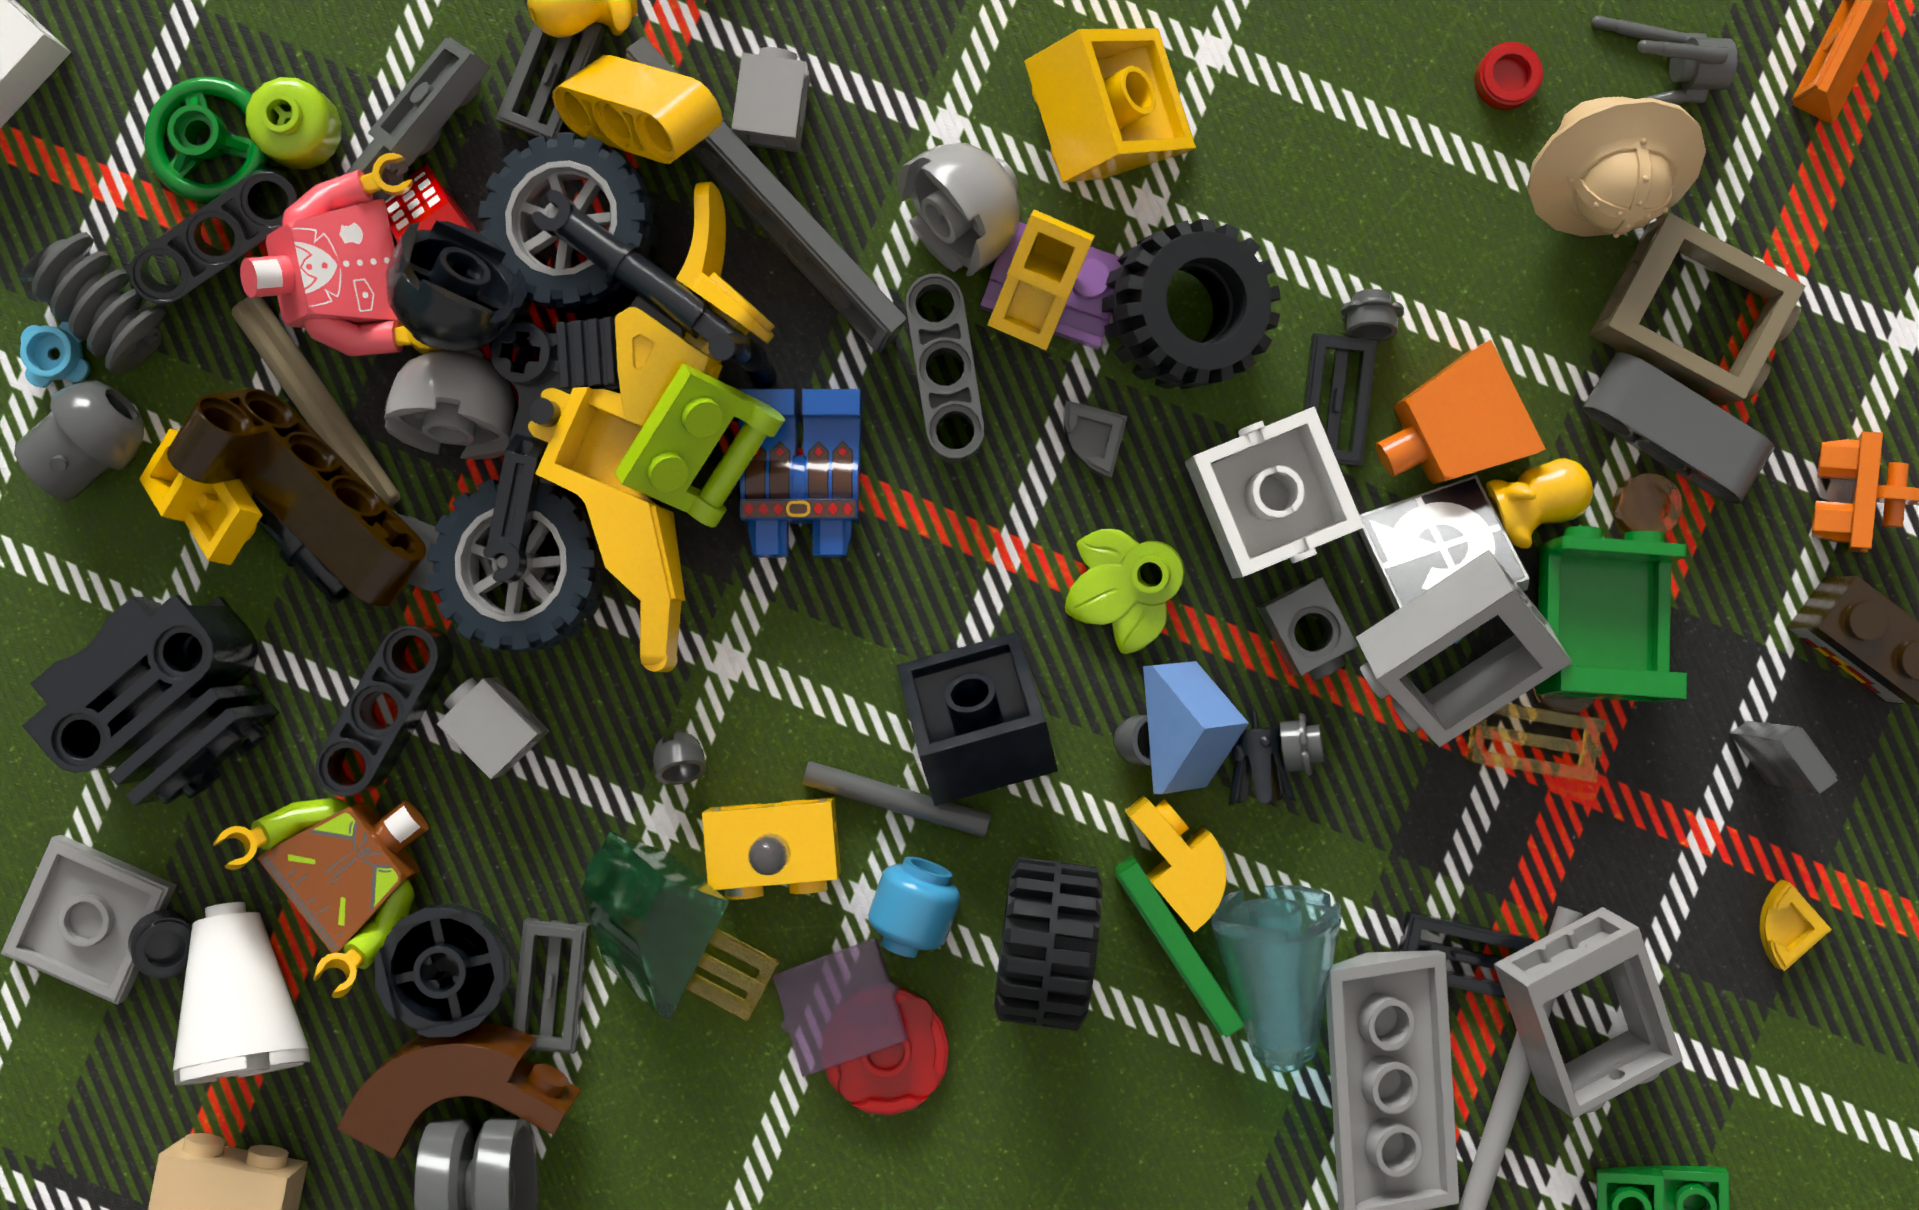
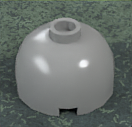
(962, 203)
(452, 401)

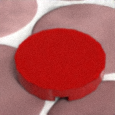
(901, 1074)

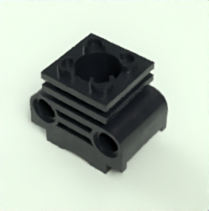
(154, 699)

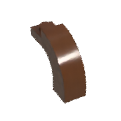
(477, 1063)

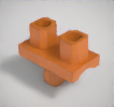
(1860, 462)

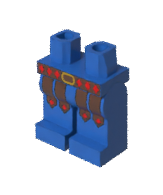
(809, 487)

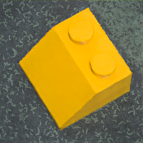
(1108, 102)

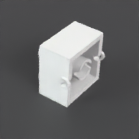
(1274, 493)

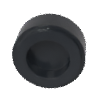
(160, 944)

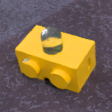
(771, 846)

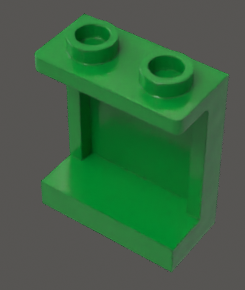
(1610, 614)

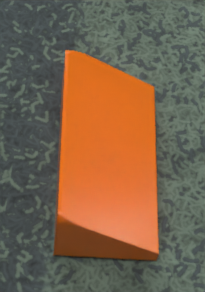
(1840, 57)

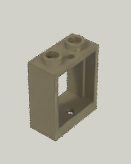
(1642, 276)

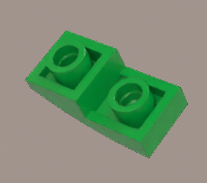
(1662, 1188)

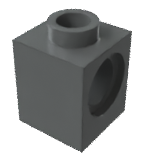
(1281, 618)

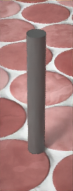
(895, 799)

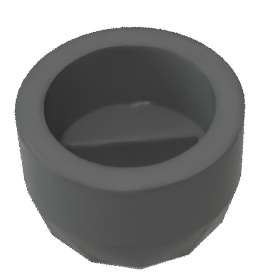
(1132, 741)
(678, 759)

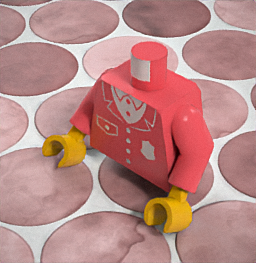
(333, 265)

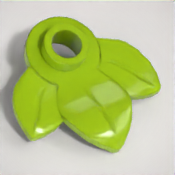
(1117, 593)

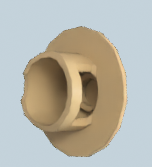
(1615, 165)

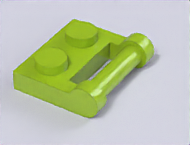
(682, 436)

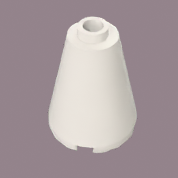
(234, 1002)

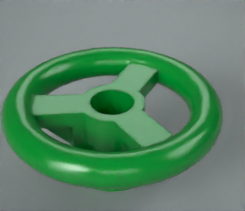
(183, 130)

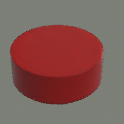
(1508, 76)

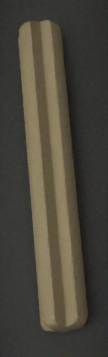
(309, 393)

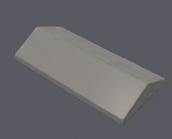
(1392, 1081)

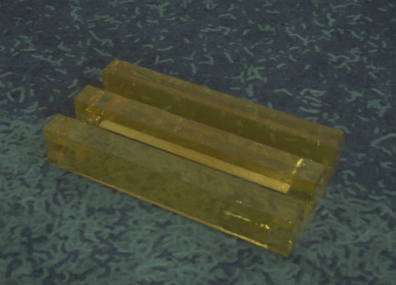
(1588, 748)
(723, 997)

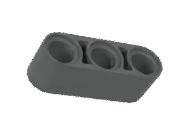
(946, 338)
(1678, 428)

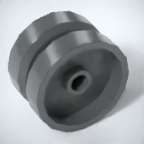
(477, 1170)

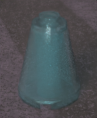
(1279, 968)

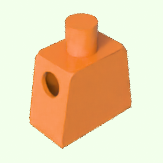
(1461, 421)

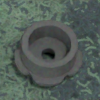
(1372, 315)
(1301, 745)

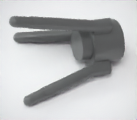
(1694, 59)

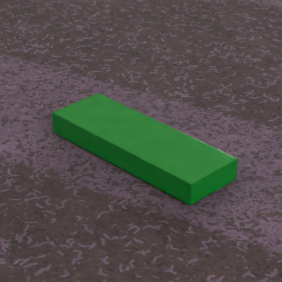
(1178, 947)

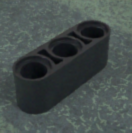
(194, 255)
(358, 725)

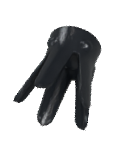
(1259, 752)

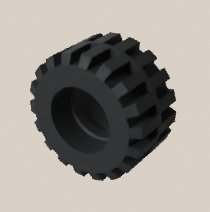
(1237, 293)
(1048, 944)

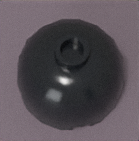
(452, 287)
(443, 969)

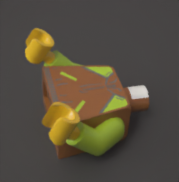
(339, 871)

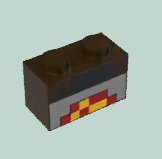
(1863, 636)

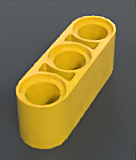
(638, 108)

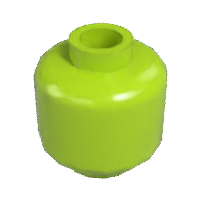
(293, 123)

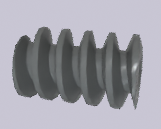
(94, 302)

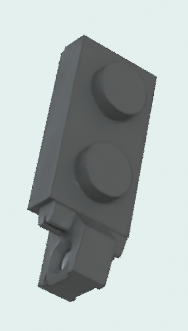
(417, 114)

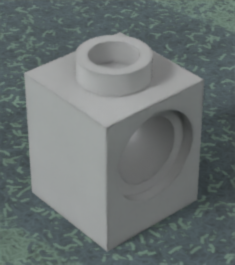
(771, 99)
(491, 725)

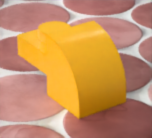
(1040, 279)
(216, 514)
(1193, 870)

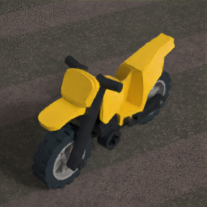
(588, 402)

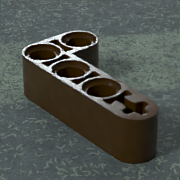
(304, 484)

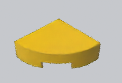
(1789, 925)

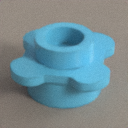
(35, 354)

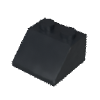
(976, 718)

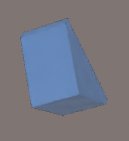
(1188, 726)

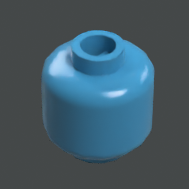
(914, 906)

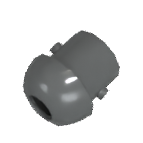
(80, 439)

